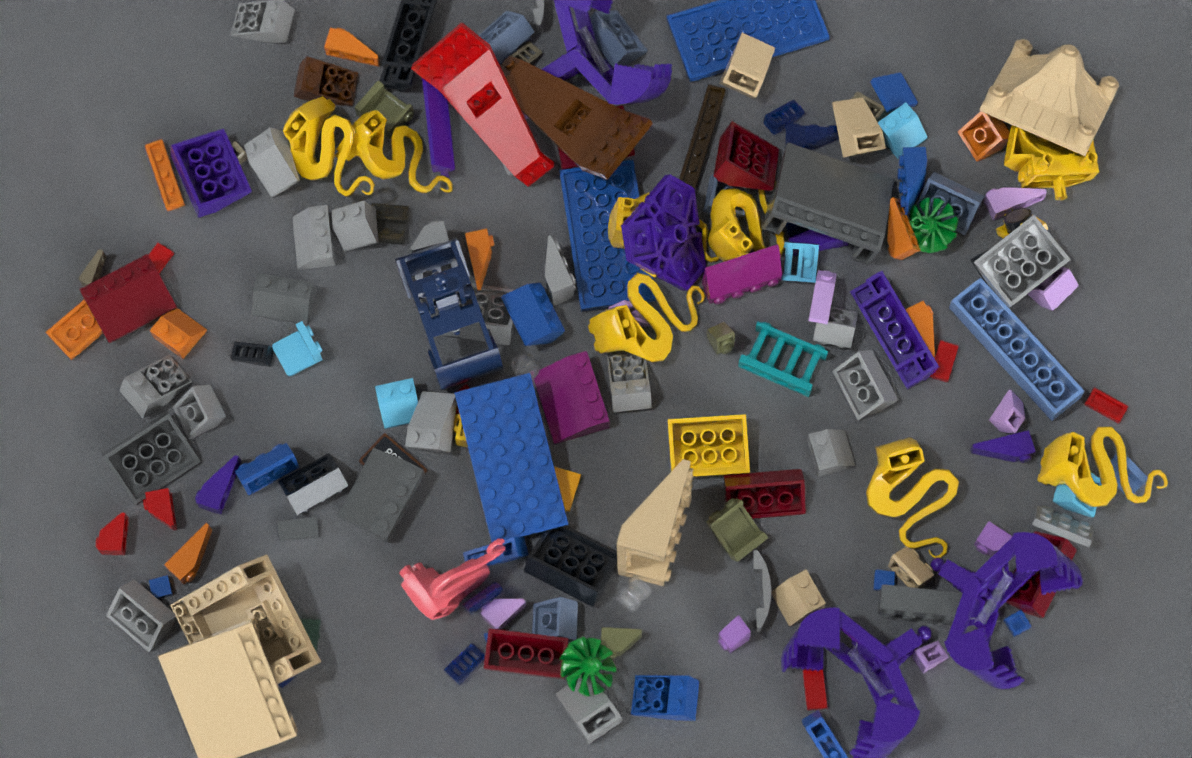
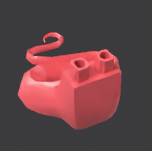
(441, 594)

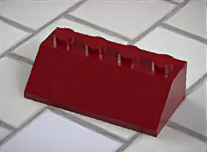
(768, 492)
(1029, 596)
(524, 653)

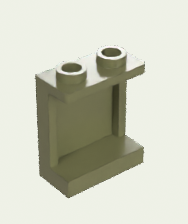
(388, 105)
(735, 529)

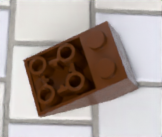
(327, 80)

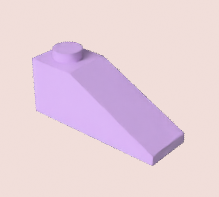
(1007, 199)
(822, 297)

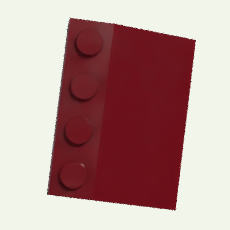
(745, 159)
(128, 298)

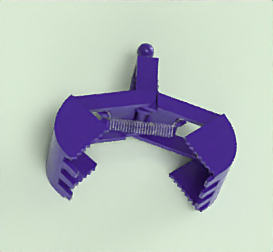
(615, 84)
(981, 601)
(873, 661)

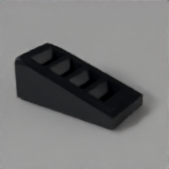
(264, 354)

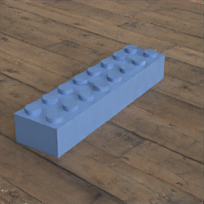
(1016, 349)

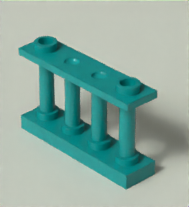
(785, 377)

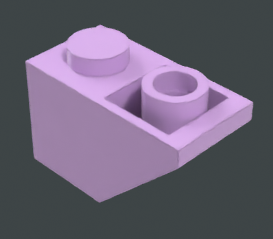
(1008, 414)

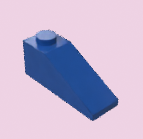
(515, 549)
(823, 736)

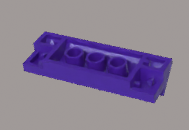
(438, 130)
(895, 330)

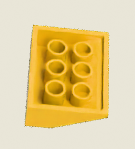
(711, 443)

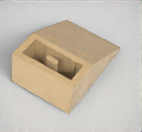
(747, 66)
(857, 128)

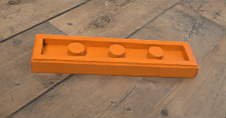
(164, 175)

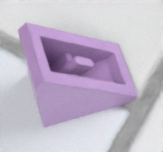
(929, 656)

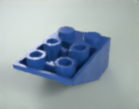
(912, 175)
(665, 697)

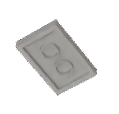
(1063, 525)

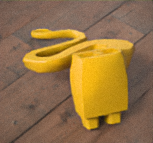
(303, 132)
(369, 143)
(624, 208)
(726, 234)
(619, 331)
(895, 464)
(1067, 464)

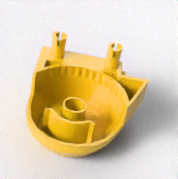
(1047, 163)

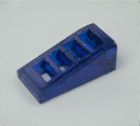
(775, 125)
(460, 658)

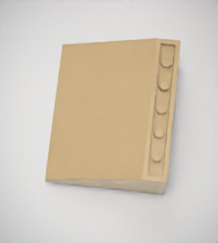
(652, 531)
(244, 594)
(228, 693)

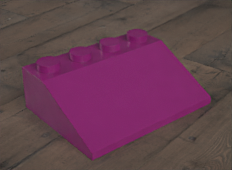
(742, 275)
(571, 398)

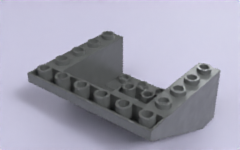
(830, 200)

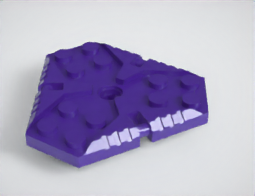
(664, 234)

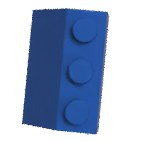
(533, 314)
(267, 468)

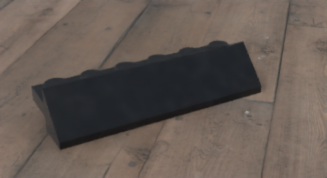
(406, 42)

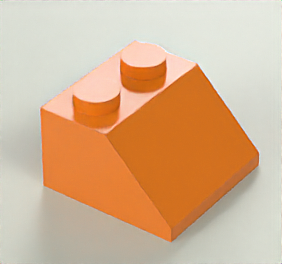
(984, 135)
(177, 332)

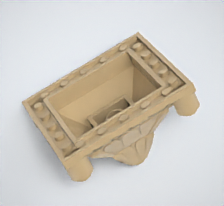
(1050, 96)

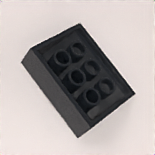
(572, 563)

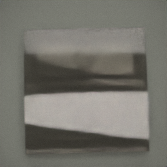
(391, 222)

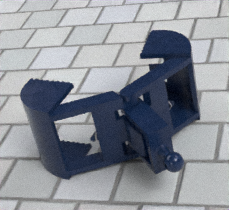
(451, 317)

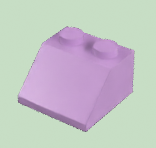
(1054, 289)

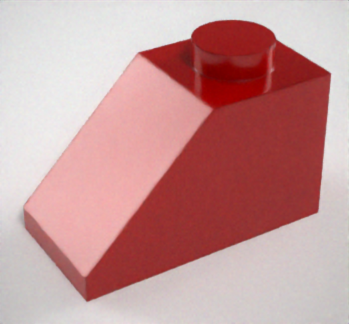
(161, 507)
(113, 536)

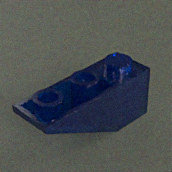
(810, 136)

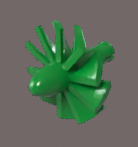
(930, 228)
(584, 660)

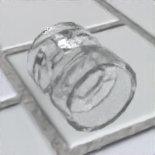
(634, 593)

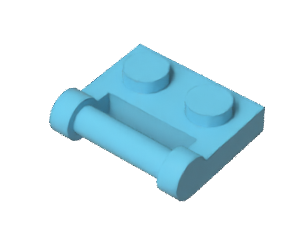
(806, 262)

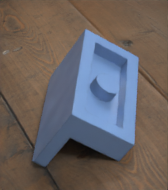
(1135, 475)

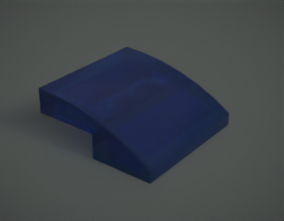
(482, 597)

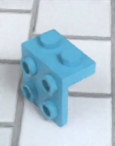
(298, 350)

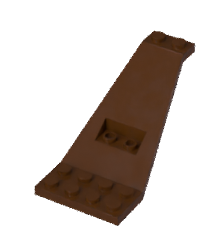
(580, 124)

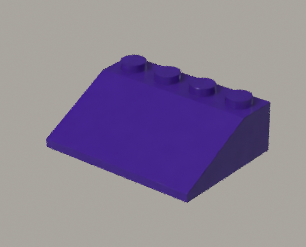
(210, 172)

